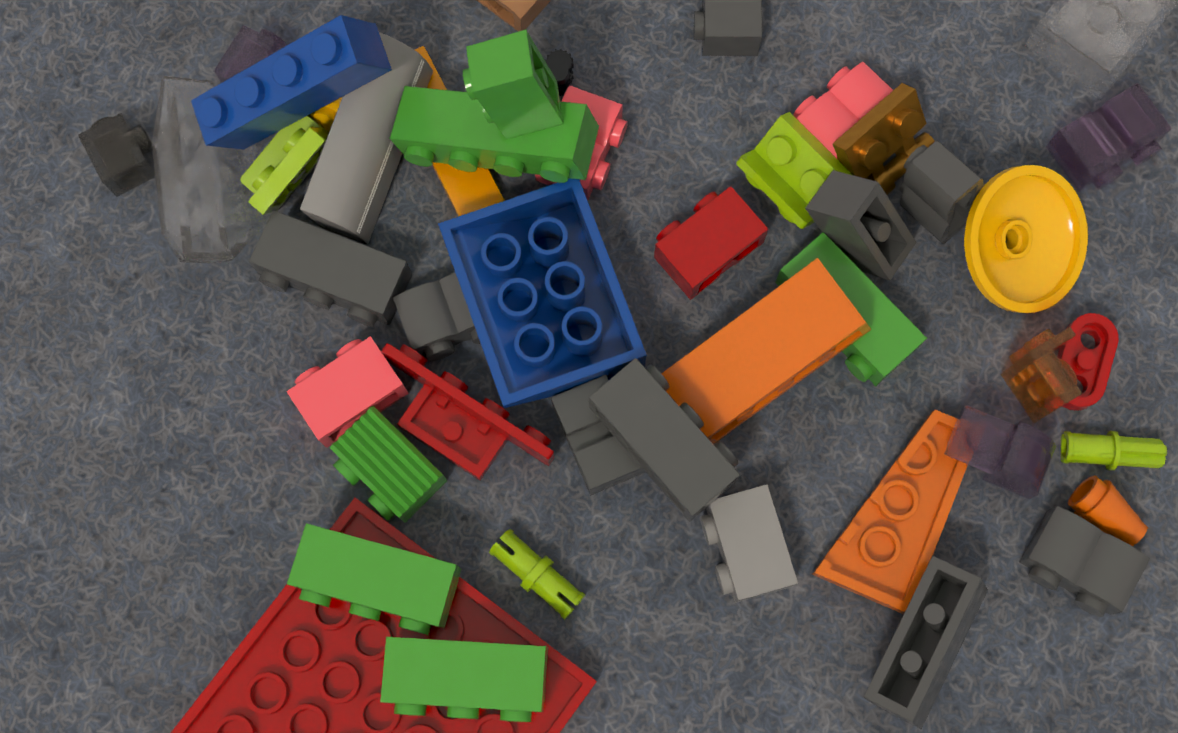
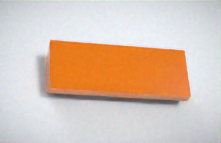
(766, 350)

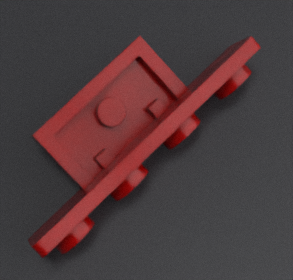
(457, 424)

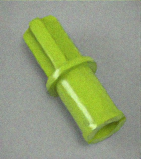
(1112, 450)

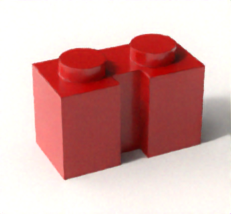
(709, 241)

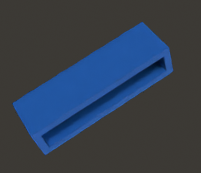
(291, 83)

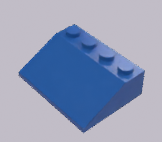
(542, 293)

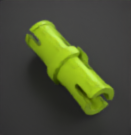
(537, 573)

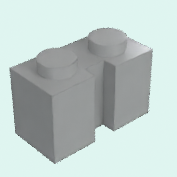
(749, 544)

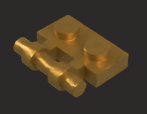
(882, 133)

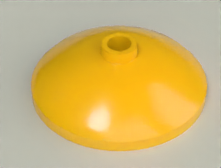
(1043, 235)

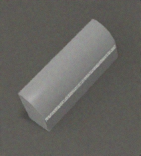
(358, 151)

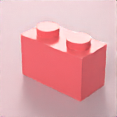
(345, 389)

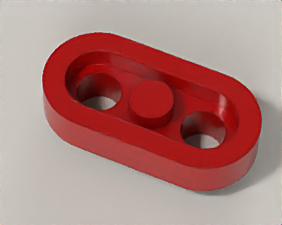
(1090, 365)

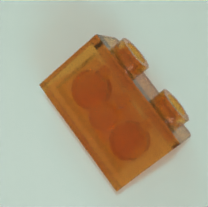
(1040, 378)

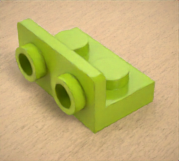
(284, 164)
(790, 168)

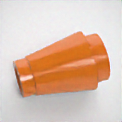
(1107, 510)

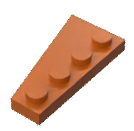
(900, 522)

